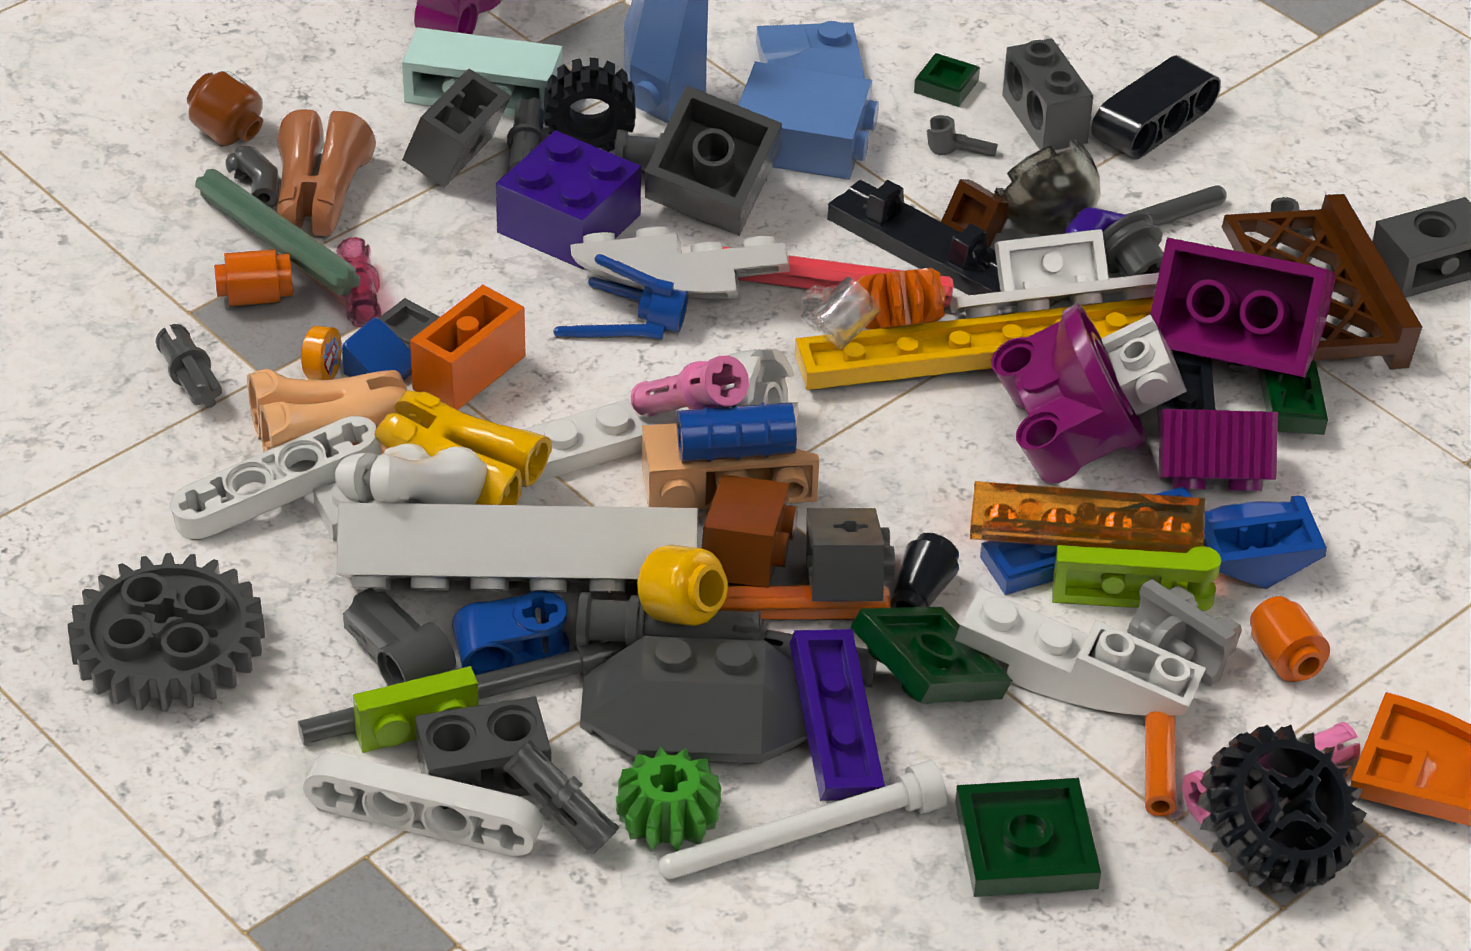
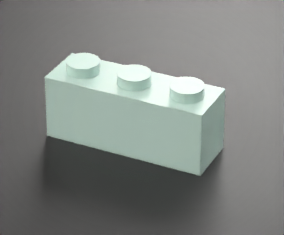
(441, 57)

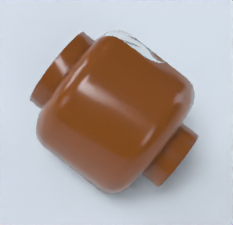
(225, 108)

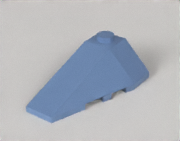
(665, 52)

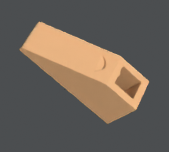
(694, 483)

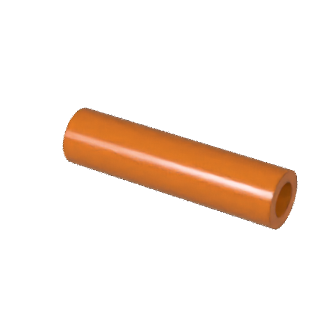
(1160, 764)

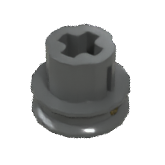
(1133, 245)

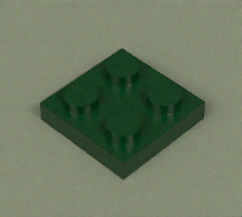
(926, 658)
(1027, 837)

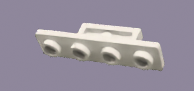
(1053, 270)

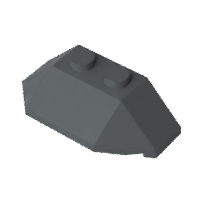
(696, 694)

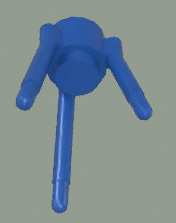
(658, 304)

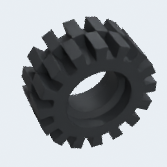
(590, 83)

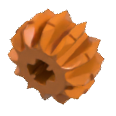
(905, 297)

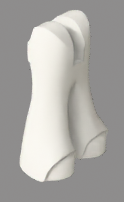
(412, 476)

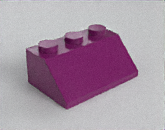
(1241, 306)

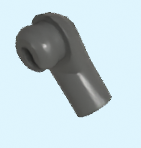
(264, 175)

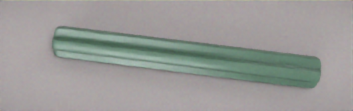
(278, 232)

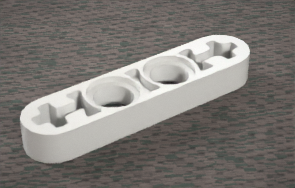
(273, 471)
(355, 790)

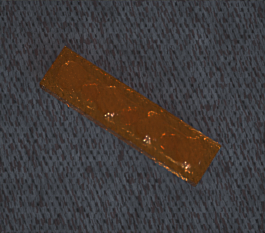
(1086, 518)

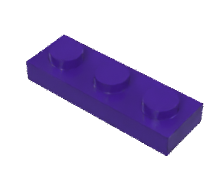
(836, 713)

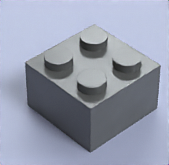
(712, 160)

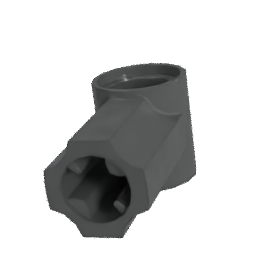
(396, 640)

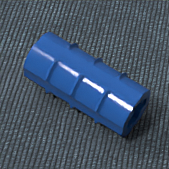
(736, 432)

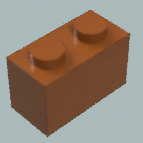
(750, 528)

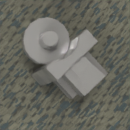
(1175, 624)

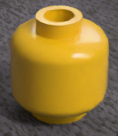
(682, 585)

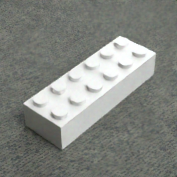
(504, 544)

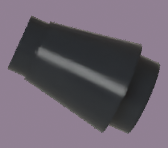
(925, 571)

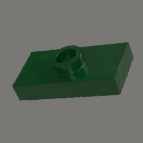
(1296, 400)

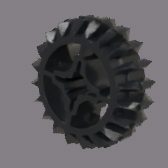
(1315, 817)

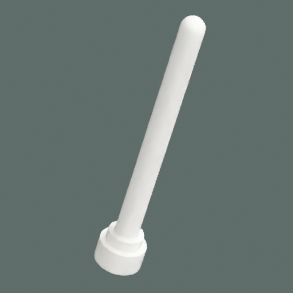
(917, 789)

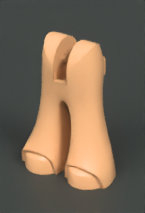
(294, 407)

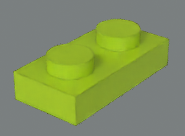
(388, 713)

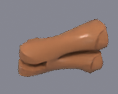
(300, 144)

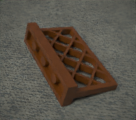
(1360, 271)

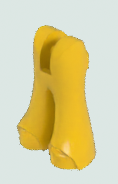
(511, 454)

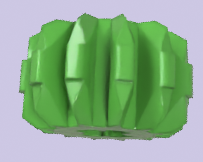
(668, 799)

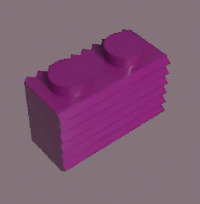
(1218, 446)

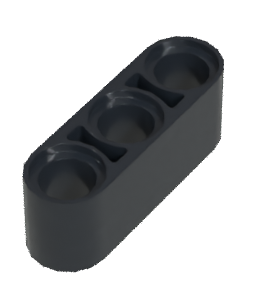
(1155, 107)

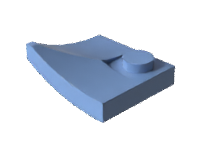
(815, 47)

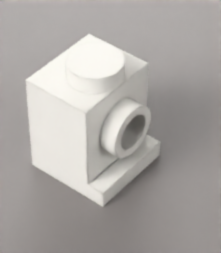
(1144, 365)

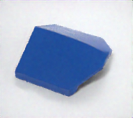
(1264, 539)

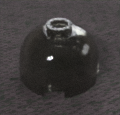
(1051, 189)

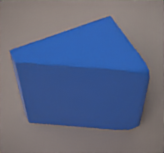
(375, 350)

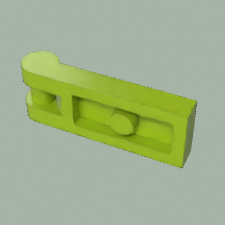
(1117, 575)

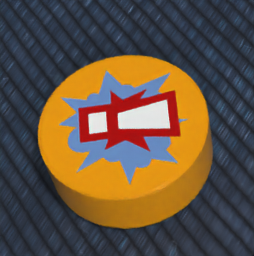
(321, 353)

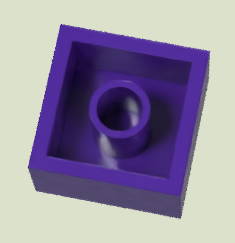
(567, 193)

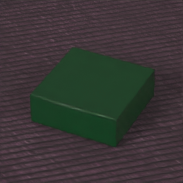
(947, 79)

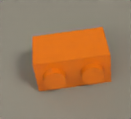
(468, 347)

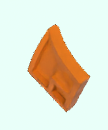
(1417, 760)

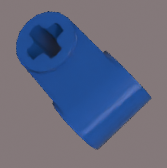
(507, 631)

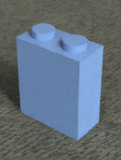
(819, 113)

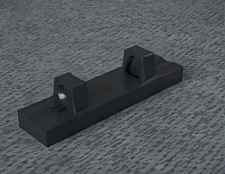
(916, 237)

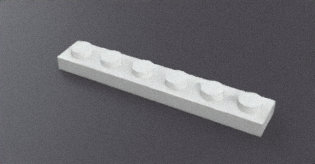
(576, 444)

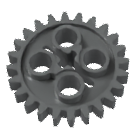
(166, 631)

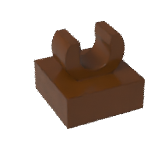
(977, 206)

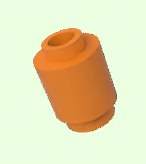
(254, 277)
(1289, 639)

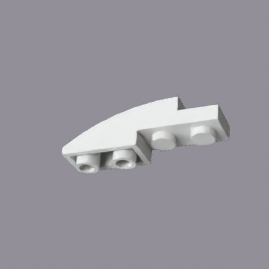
(705, 272)
(1089, 670)

